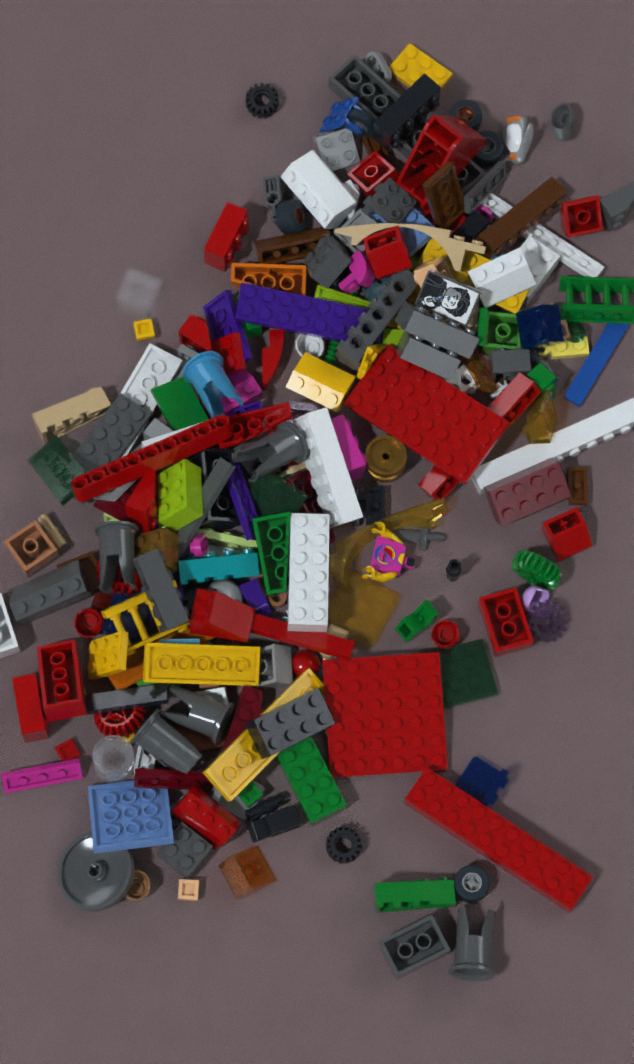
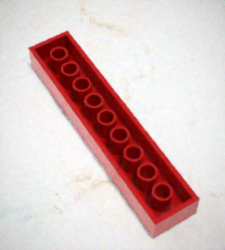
(498, 840)

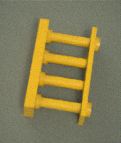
(131, 606)

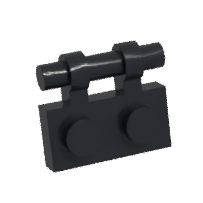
(375, 504)

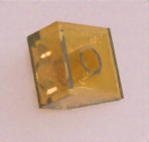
(541, 420)

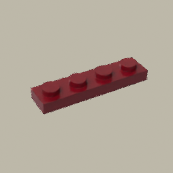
(170, 779)

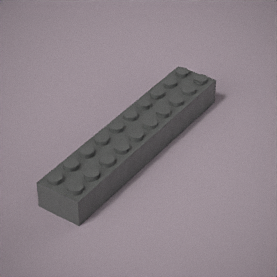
(375, 97)

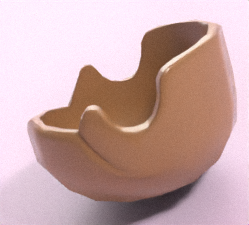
(140, 887)

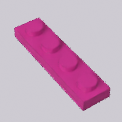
(42, 775)

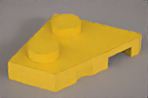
(369, 357)

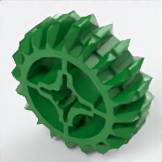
(536, 569)

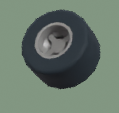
(477, 881)

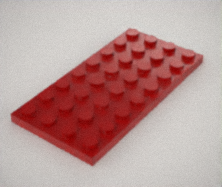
(427, 414)

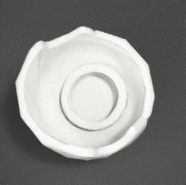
(309, 344)

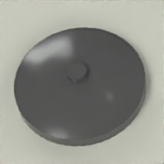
(93, 879)

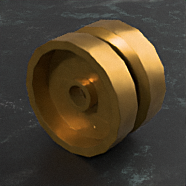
(385, 448)

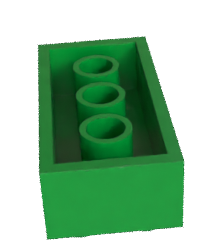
(311, 781)

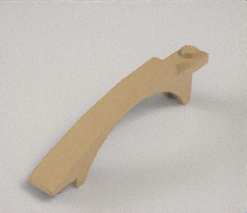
(454, 247)

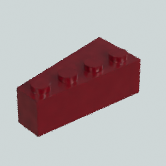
(247, 709)

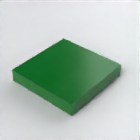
(481, 326)

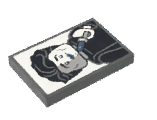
(448, 297)

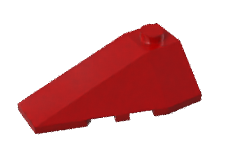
(255, 422)

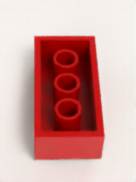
(61, 680)

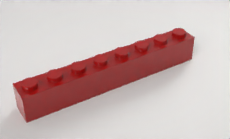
(509, 405)

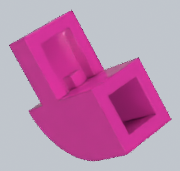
(361, 273)

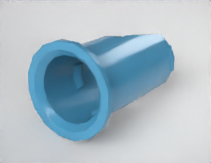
(210, 381)

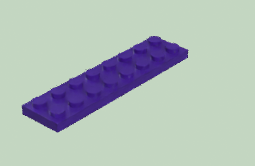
(299, 313)

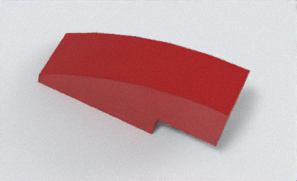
(272, 357)

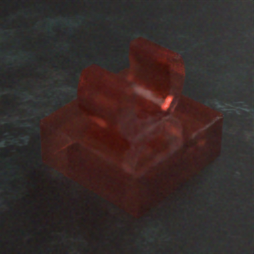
(101, 601)

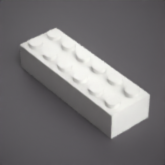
(328, 468)
(308, 572)

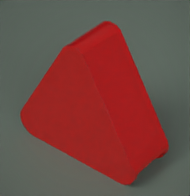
(440, 141)

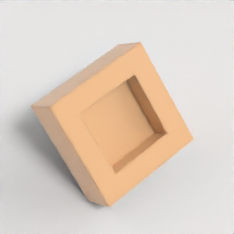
(188, 890)

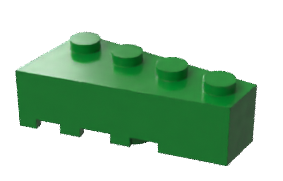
(273, 545)
(414, 895)

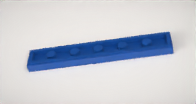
(595, 363)

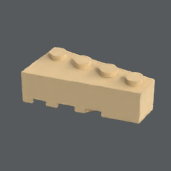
(71, 414)

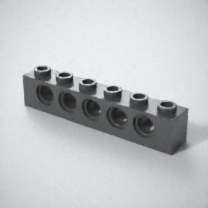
(352, 355)

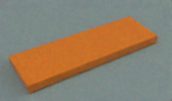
(135, 662)

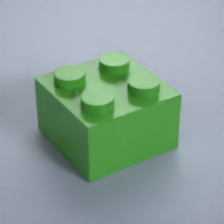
(501, 332)

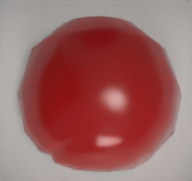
(88, 622)
(445, 634)
(303, 660)

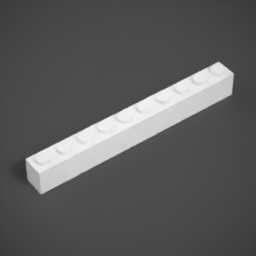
(563, 443)

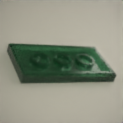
(57, 468)

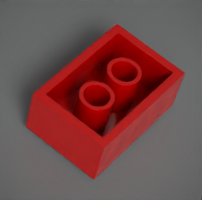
(226, 237)
(505, 622)
(30, 708)

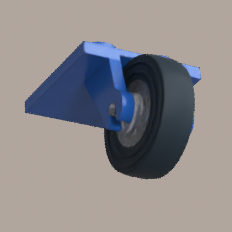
(349, 116)

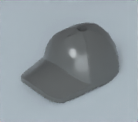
(562, 121)

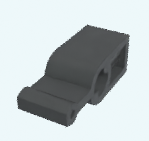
(273, 193)

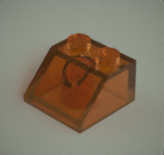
(247, 872)

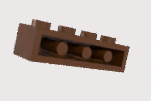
(288, 246)

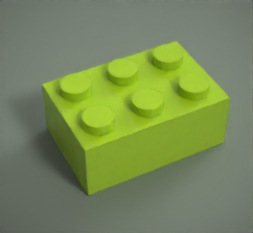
(180, 495)

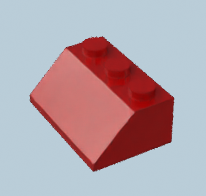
(205, 817)

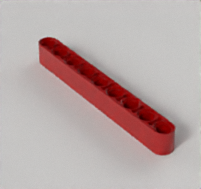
(151, 458)

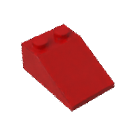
(143, 504)
(220, 616)

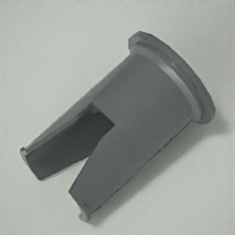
(275, 450)
(116, 550)
(205, 715)
(166, 744)
(473, 951)

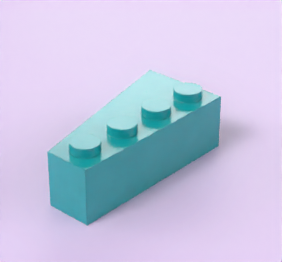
(219, 566)

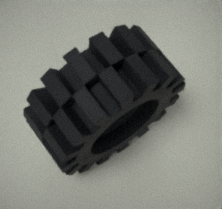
(262, 90)
(343, 857)

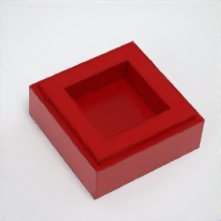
(67, 750)

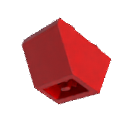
(387, 252)
(567, 534)

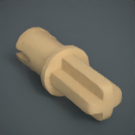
(52, 531)

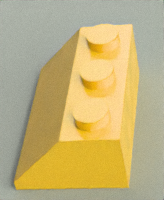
(321, 382)

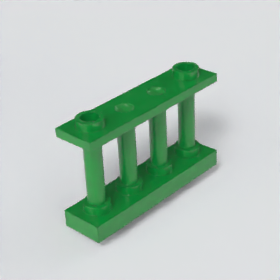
(592, 312)

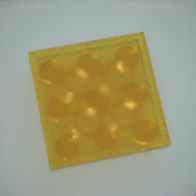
(362, 608)

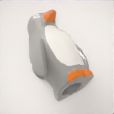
(517, 138)

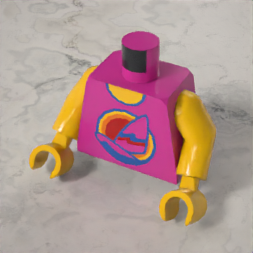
(387, 556)

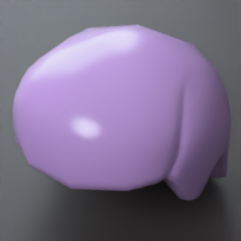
(532, 596)

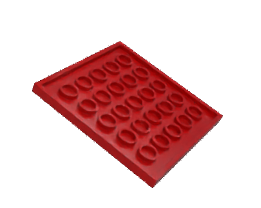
(385, 714)

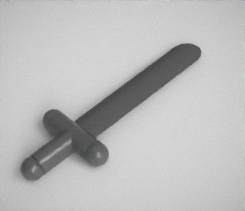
(417, 535)

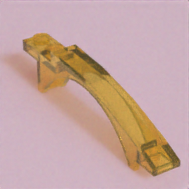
(347, 549)

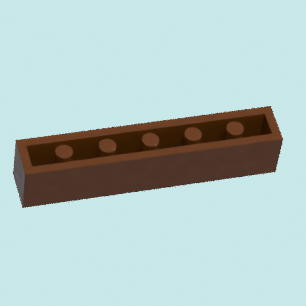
(522, 217)

